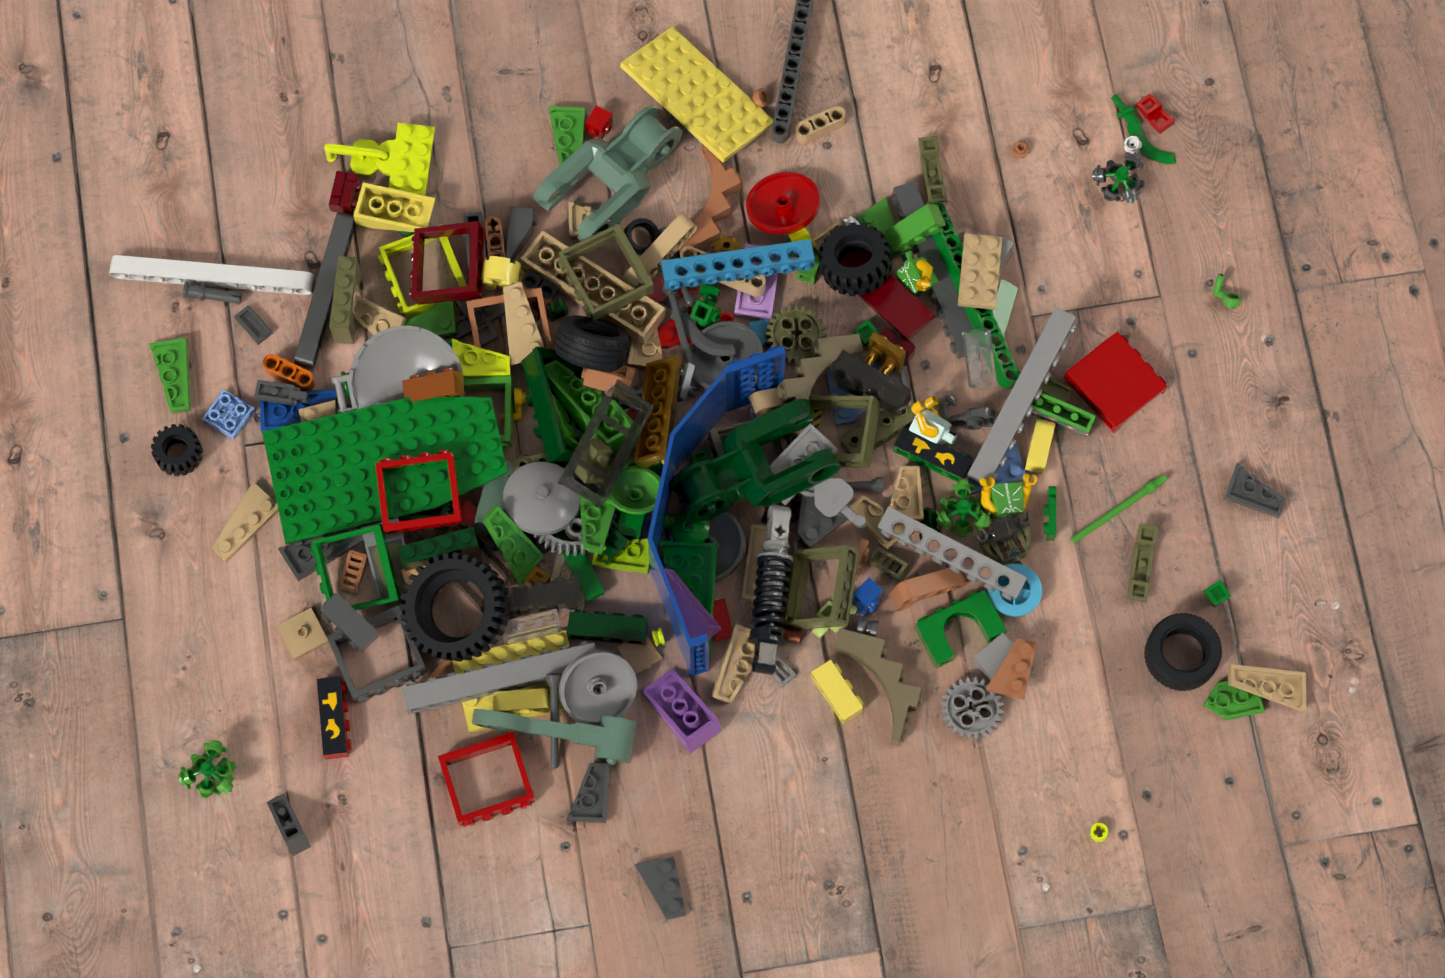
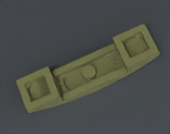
(931, 169)
(1142, 562)

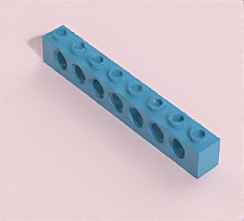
(743, 257)

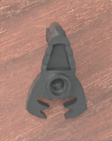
(972, 419)

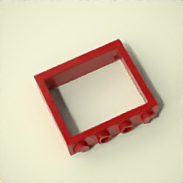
(424, 523)
(475, 750)

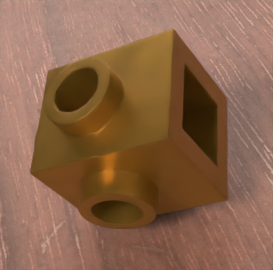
(726, 244)

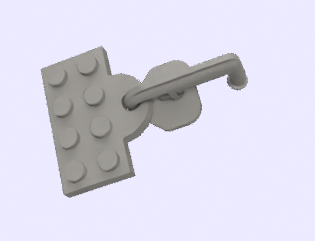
(830, 495)

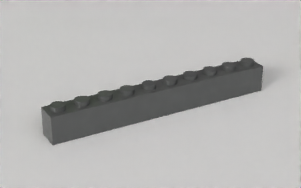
(944, 292)

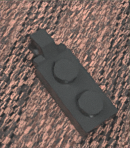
(279, 393)

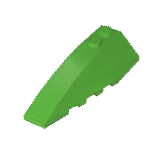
(583, 401)

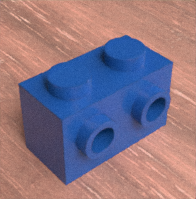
(867, 597)

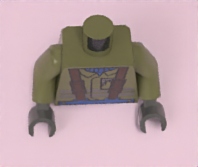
(1010, 551)

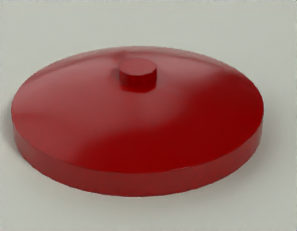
(783, 203)

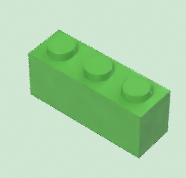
(915, 228)

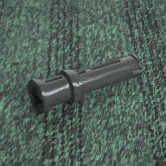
(202, 293)

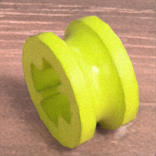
(658, 637)
(1104, 835)

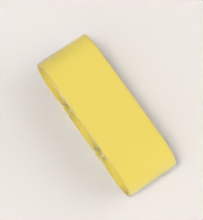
(1040, 446)
(522, 701)

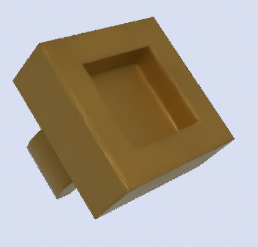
(537, 575)

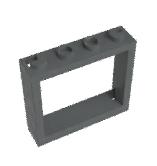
(381, 686)

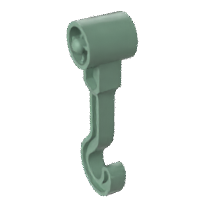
(611, 739)

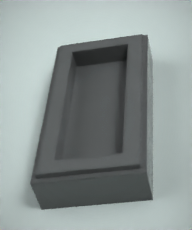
(253, 325)

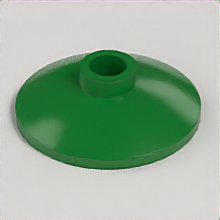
(697, 533)

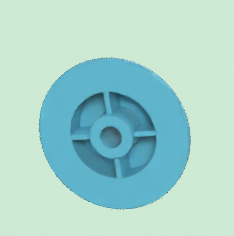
(1028, 598)

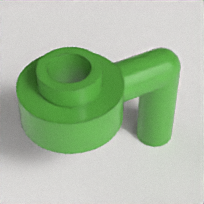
(1230, 299)

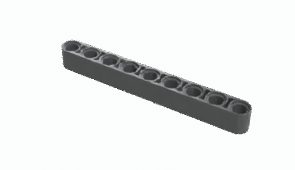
(789, 73)
(322, 297)

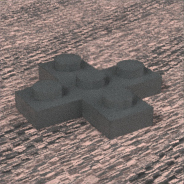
(484, 316)

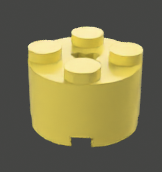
(499, 272)

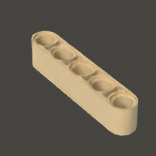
(662, 248)
(744, 285)

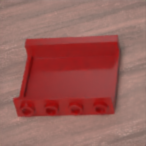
(1115, 381)

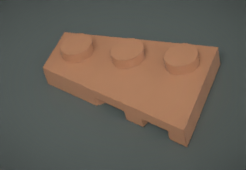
(1014, 671)

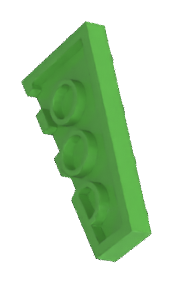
(567, 129)
(173, 369)

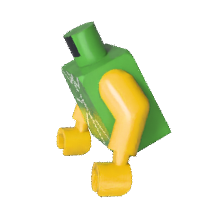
(916, 274)
(1005, 497)

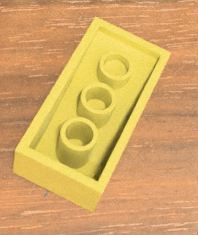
(392, 209)

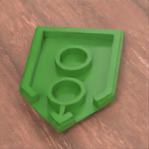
(1232, 702)

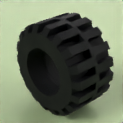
(166, 440)

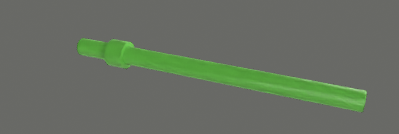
(1148, 488)

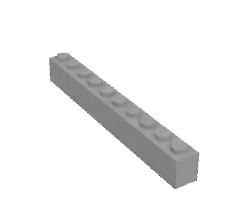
(1023, 395)
(490, 679)

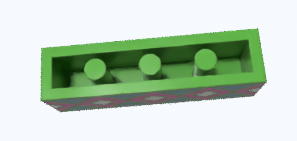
(1063, 414)

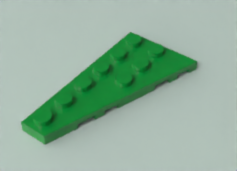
(696, 568)

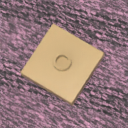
(302, 633)

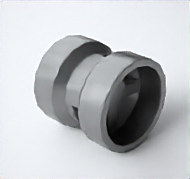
(872, 626)

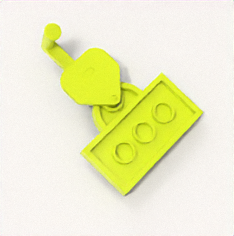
(407, 160)

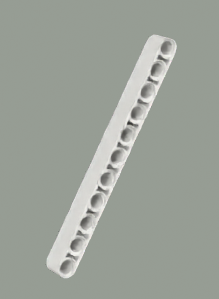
(211, 275)

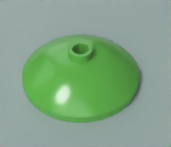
(635, 490)

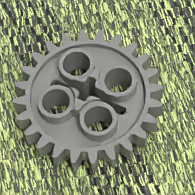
(979, 724)

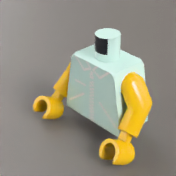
(929, 424)

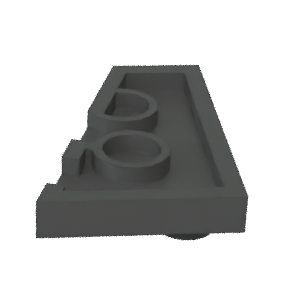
(1251, 493)
(592, 797)
(664, 885)

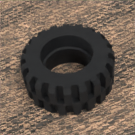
(851, 239)

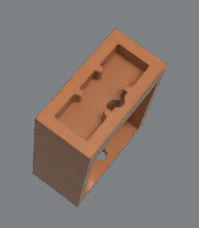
(602, 380)

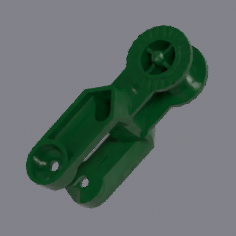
(744, 470)

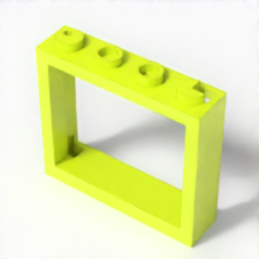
(404, 245)

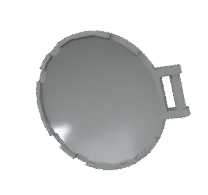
(388, 360)

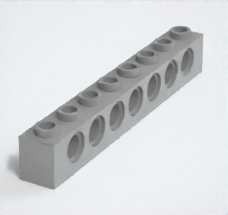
(893, 517)

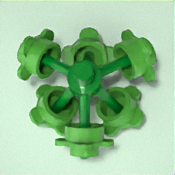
(972, 507)
(203, 765)

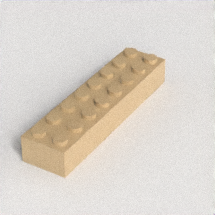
(637, 318)

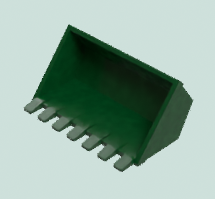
(543, 403)

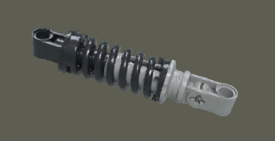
(769, 593)

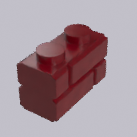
(344, 192)

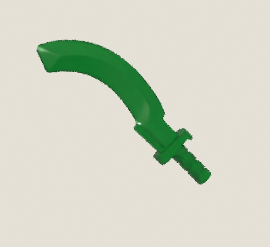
(1135, 130)

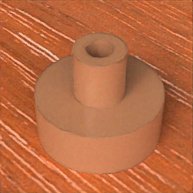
(761, 98)

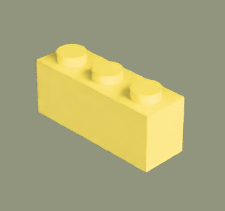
(837, 691)

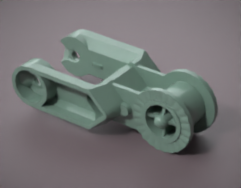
(618, 165)

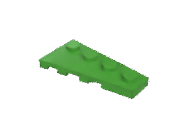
(512, 543)

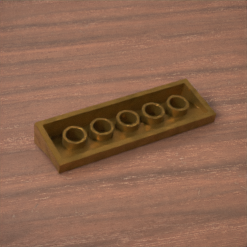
(660, 391)

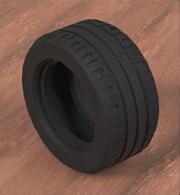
(591, 343)
(1199, 630)

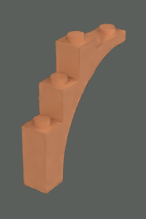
(718, 206)

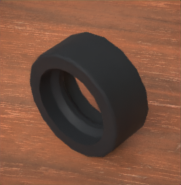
(644, 223)

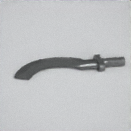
(698, 338)

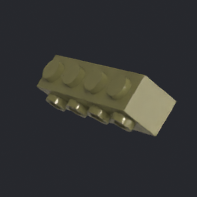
(887, 428)

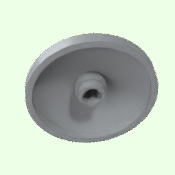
(537, 501)
(597, 686)

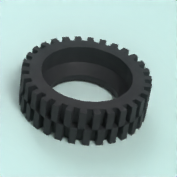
(422, 595)

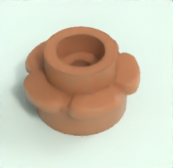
(1020, 153)

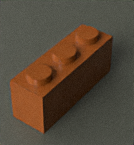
(434, 385)

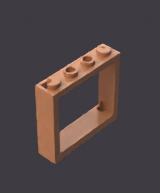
(499, 298)

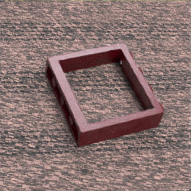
(474, 287)

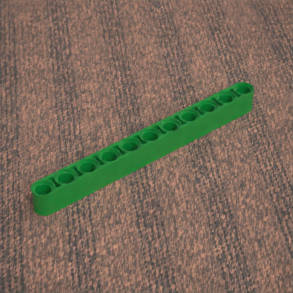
(977, 319)

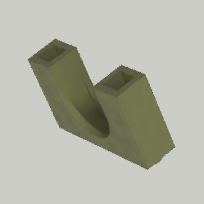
(346, 282)

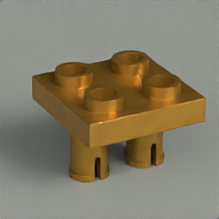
(886, 353)

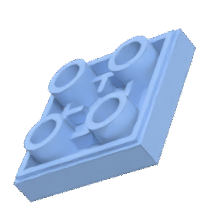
(228, 414)

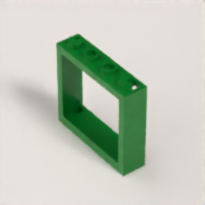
(322, 569)

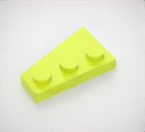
(480, 362)

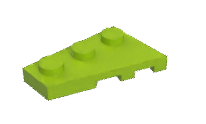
(633, 558)

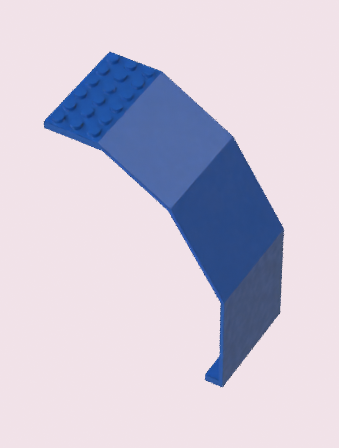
(725, 394)

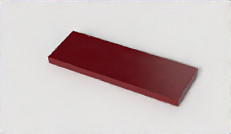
(893, 301)

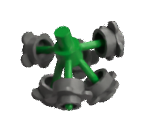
(1120, 174)

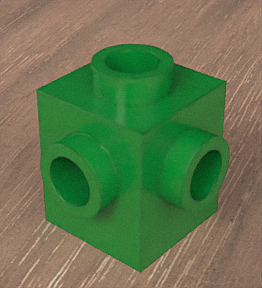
(706, 312)

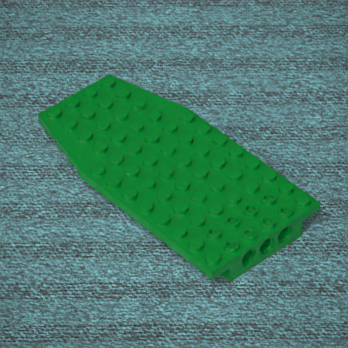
(328, 468)

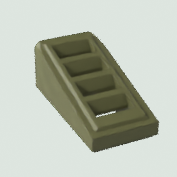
(903, 572)

